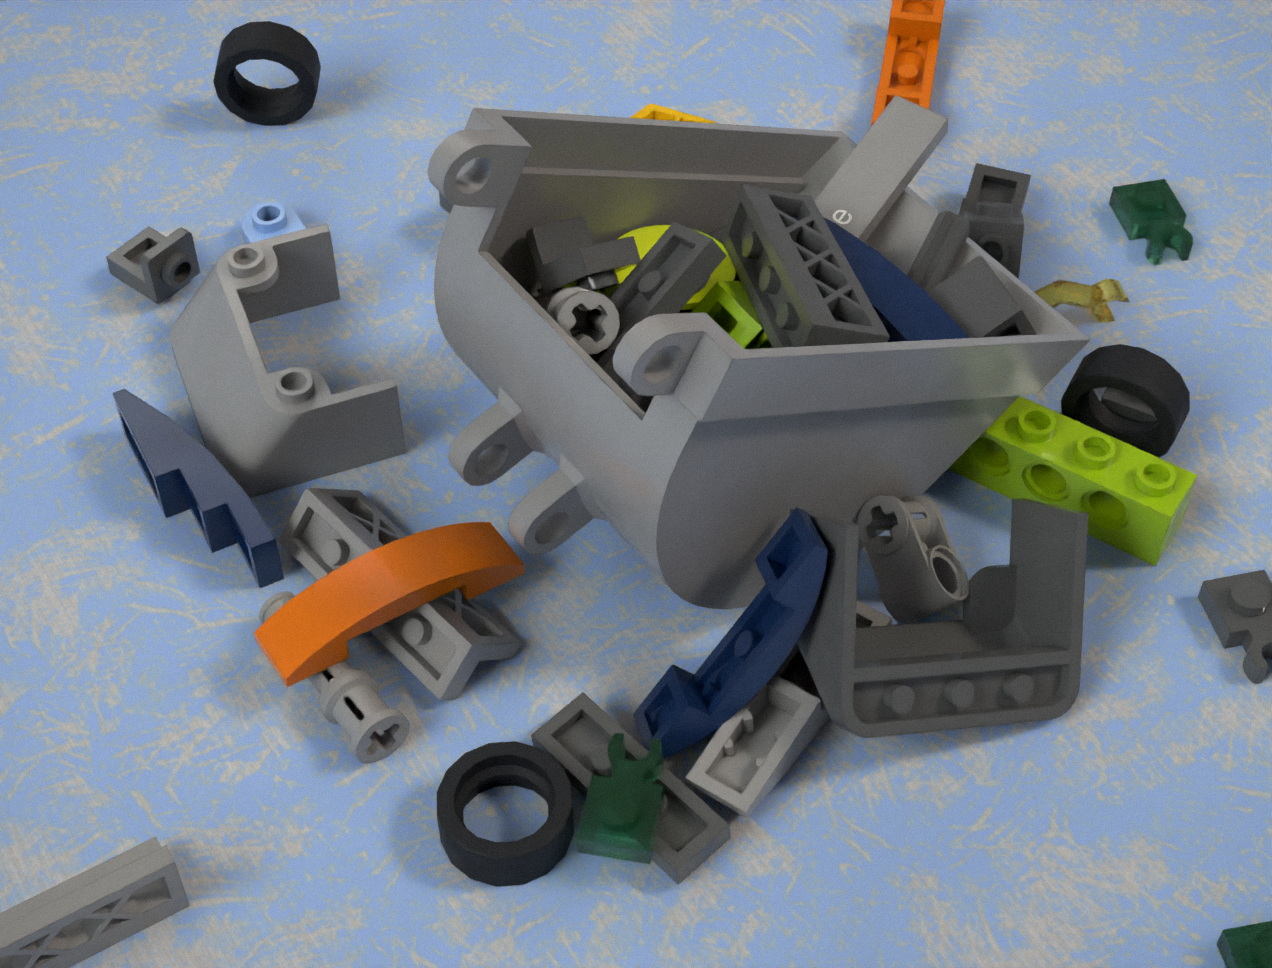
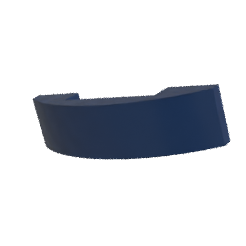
(691, 705)

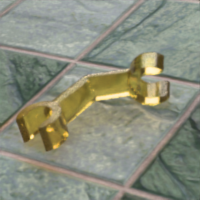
(1085, 296)

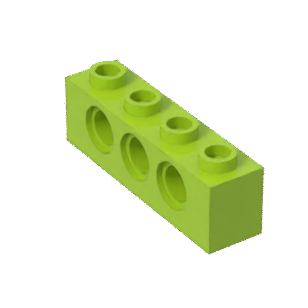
(1055, 460)

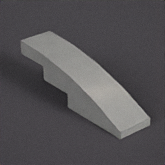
(768, 733)

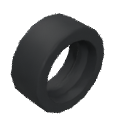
(273, 43)
(1139, 374)
(505, 766)

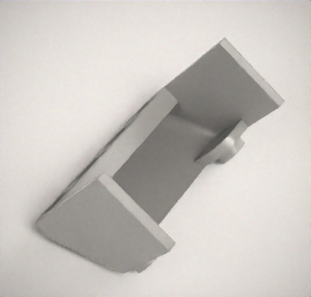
(284, 422)

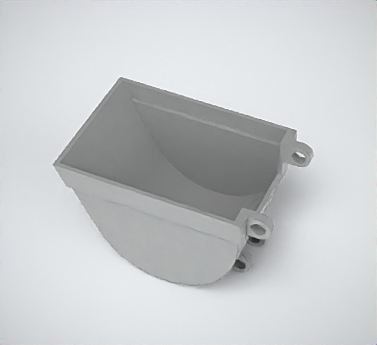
(728, 427)

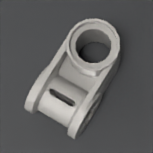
(916, 561)

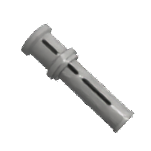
(584, 315)
(362, 712)

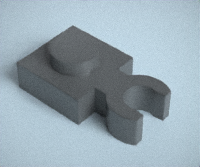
(1242, 616)

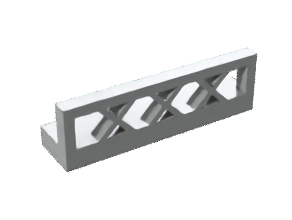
(434, 641)
(93, 910)

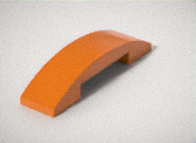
(910, 53)
(379, 586)

